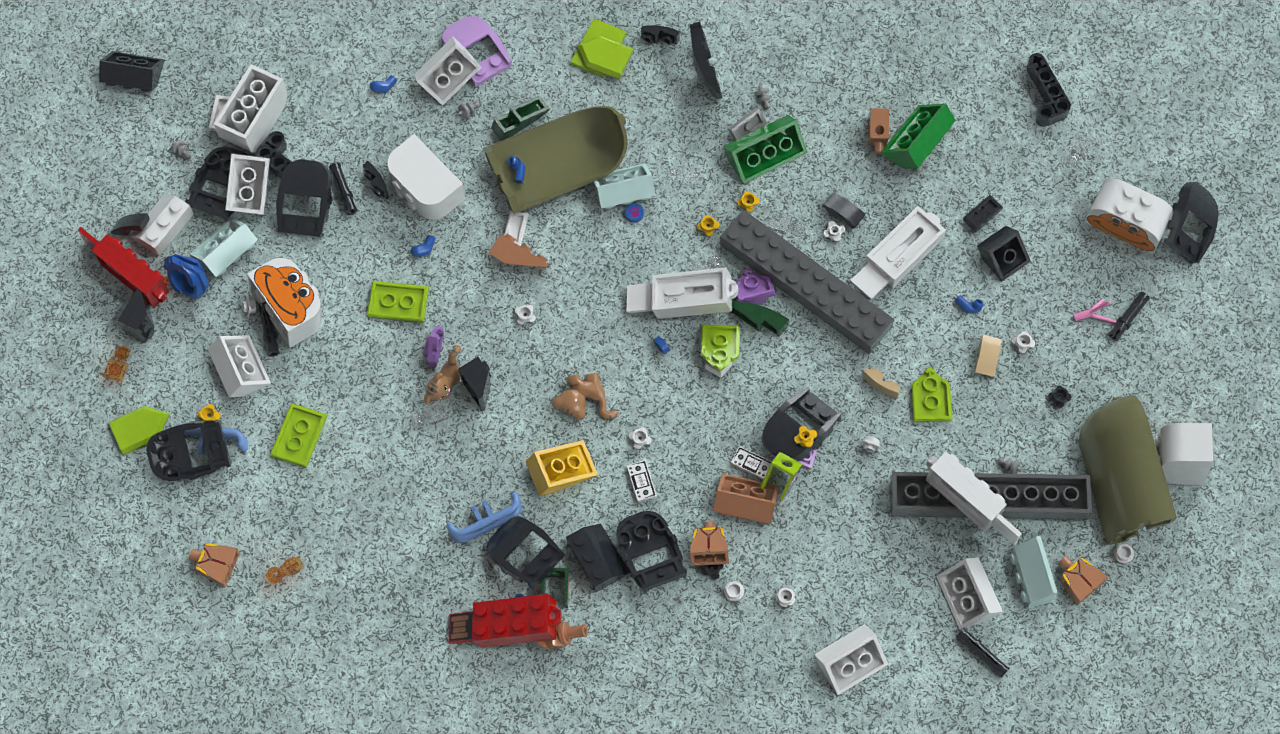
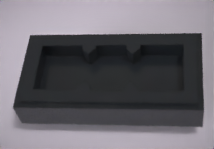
(982, 213)

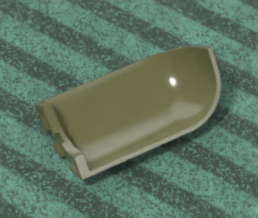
(560, 155)
(1125, 470)

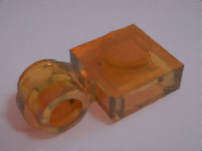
(117, 368)
(289, 567)

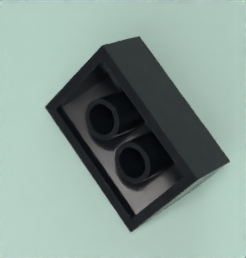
(130, 71)
(597, 556)

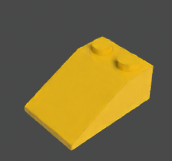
(560, 467)

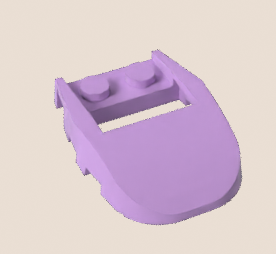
(471, 30)

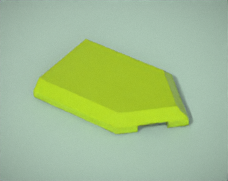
(605, 56)
(720, 344)
(931, 398)
(137, 427)

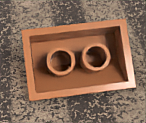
(745, 499)

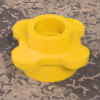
(747, 196)
(705, 221)
(209, 409)
(806, 442)

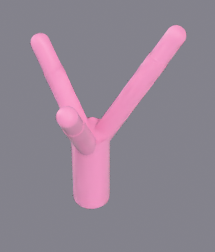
(1089, 313)

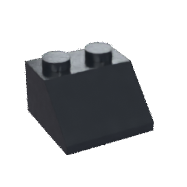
(1004, 252)
(137, 318)
(476, 379)

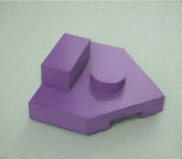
(754, 287)
(433, 346)

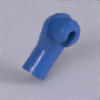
(383, 86)
(519, 167)
(423, 249)
(969, 307)

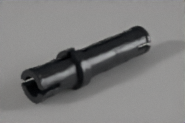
(345, 194)
(1124, 322)
(270, 335)
(965, 636)

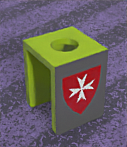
(792, 471)

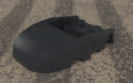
(702, 54)
(215, 169)
(304, 179)
(1200, 202)
(782, 429)
(170, 454)
(642, 535)
(509, 537)

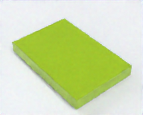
(596, 30)
(398, 301)
(298, 435)

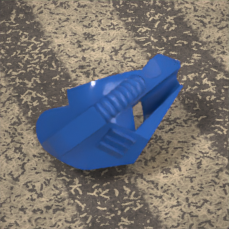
(190, 278)

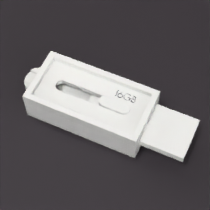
(899, 252)
(684, 293)
(970, 495)

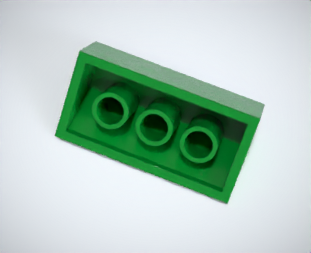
(919, 135)
(766, 148)

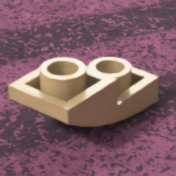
(988, 355)
(875, 377)

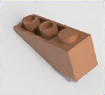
(511, 253)

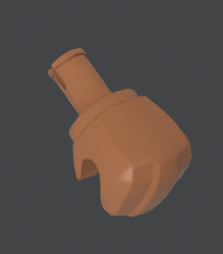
(564, 636)

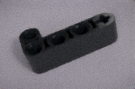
(1045, 88)
(275, 152)

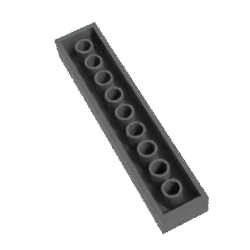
(806, 281)
(1025, 495)

